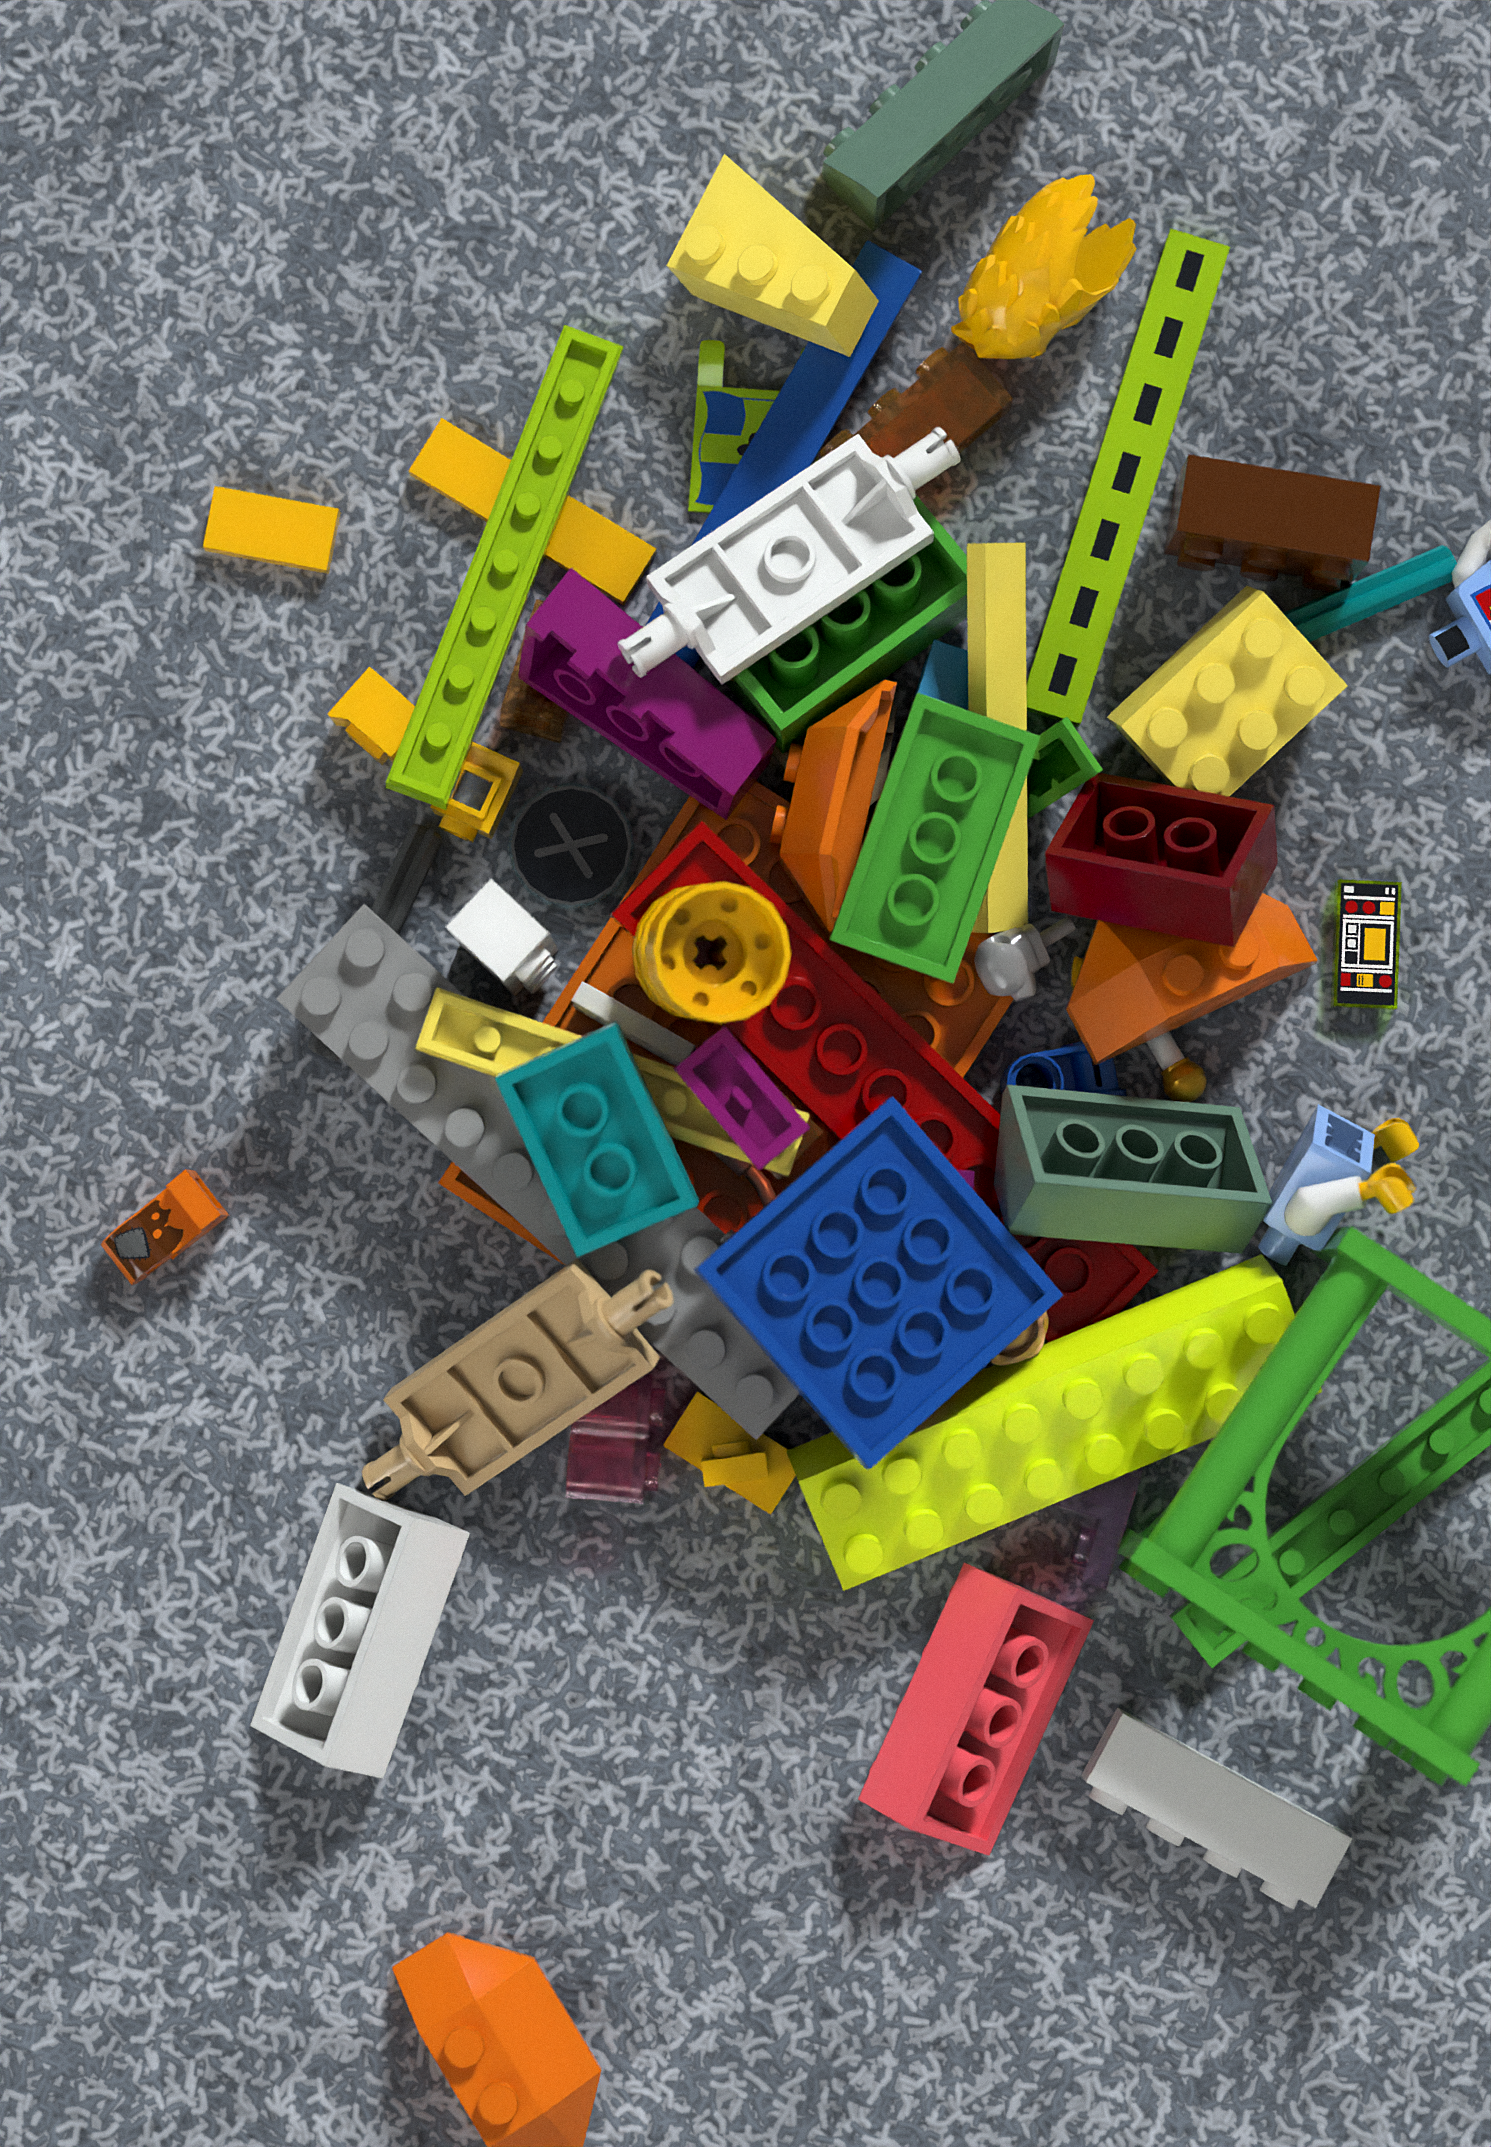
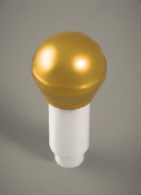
(1181, 1077)

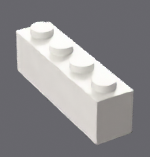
(1215, 1808)

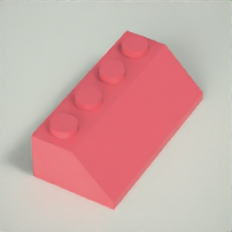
(975, 1710)

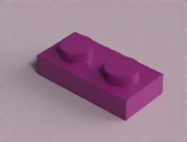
(742, 1098)

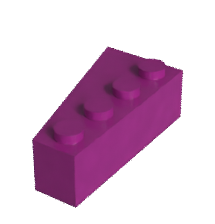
(664, 719)

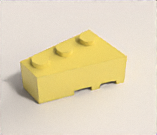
(768, 265)

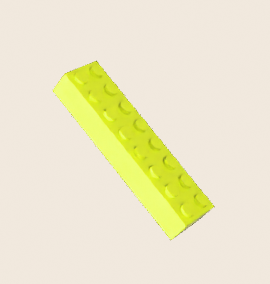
(1049, 1424)

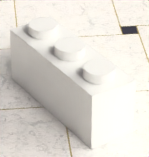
(505, 939)

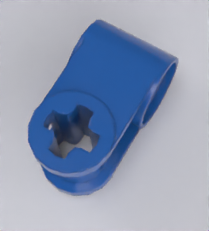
(1069, 1070)

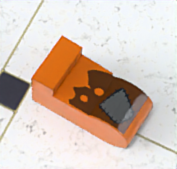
(164, 1227)

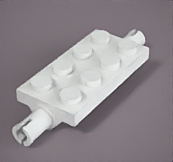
(791, 557)

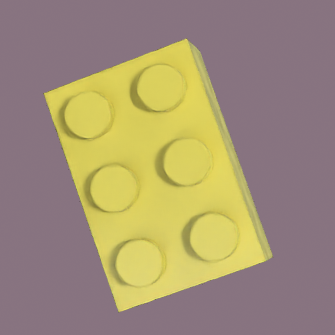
(1228, 697)

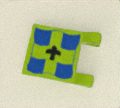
(722, 427)

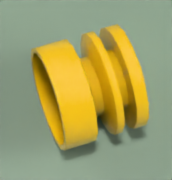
(747, 953)

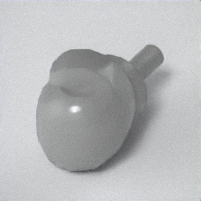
(1011, 958)

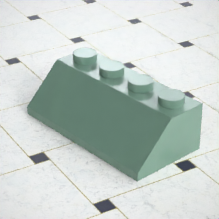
(941, 107)
(1127, 1170)

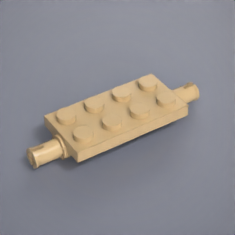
(519, 1380)

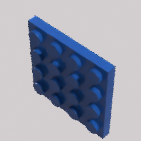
(878, 1283)

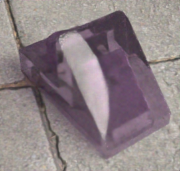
(1098, 1547)

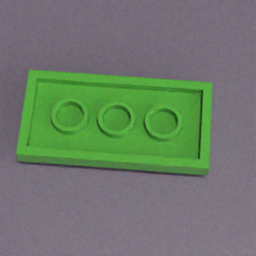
(934, 838)

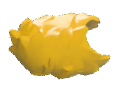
(1042, 272)

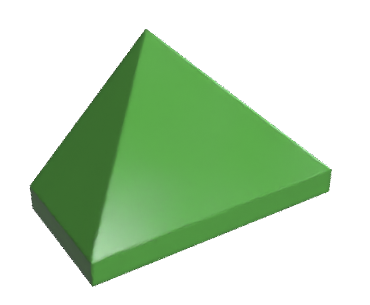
(1058, 766)

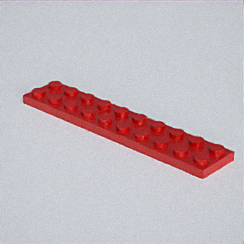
(852, 1051)

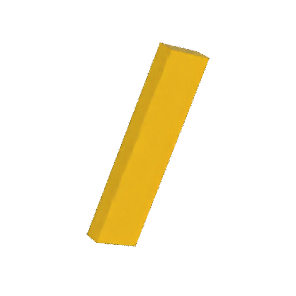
(582, 540)

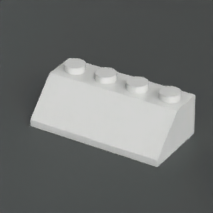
(359, 1632)

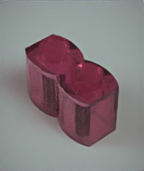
(612, 1446)

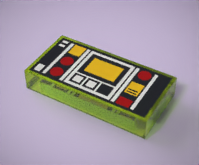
(1366, 944)

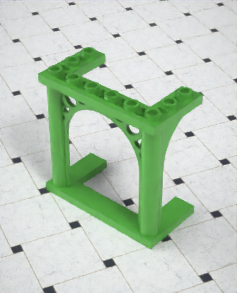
(1186, 1535)

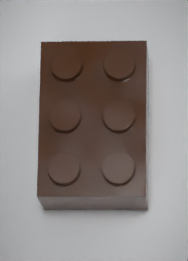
(1271, 522)

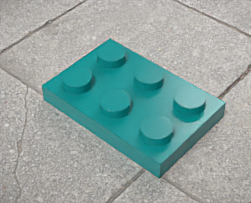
(597, 1139)

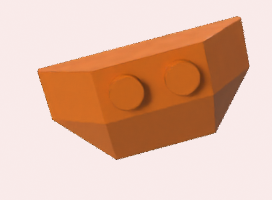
(831, 800)
(1151, 982)
(502, 2041)

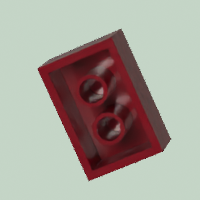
(1162, 858)

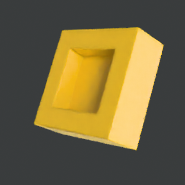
(733, 1464)

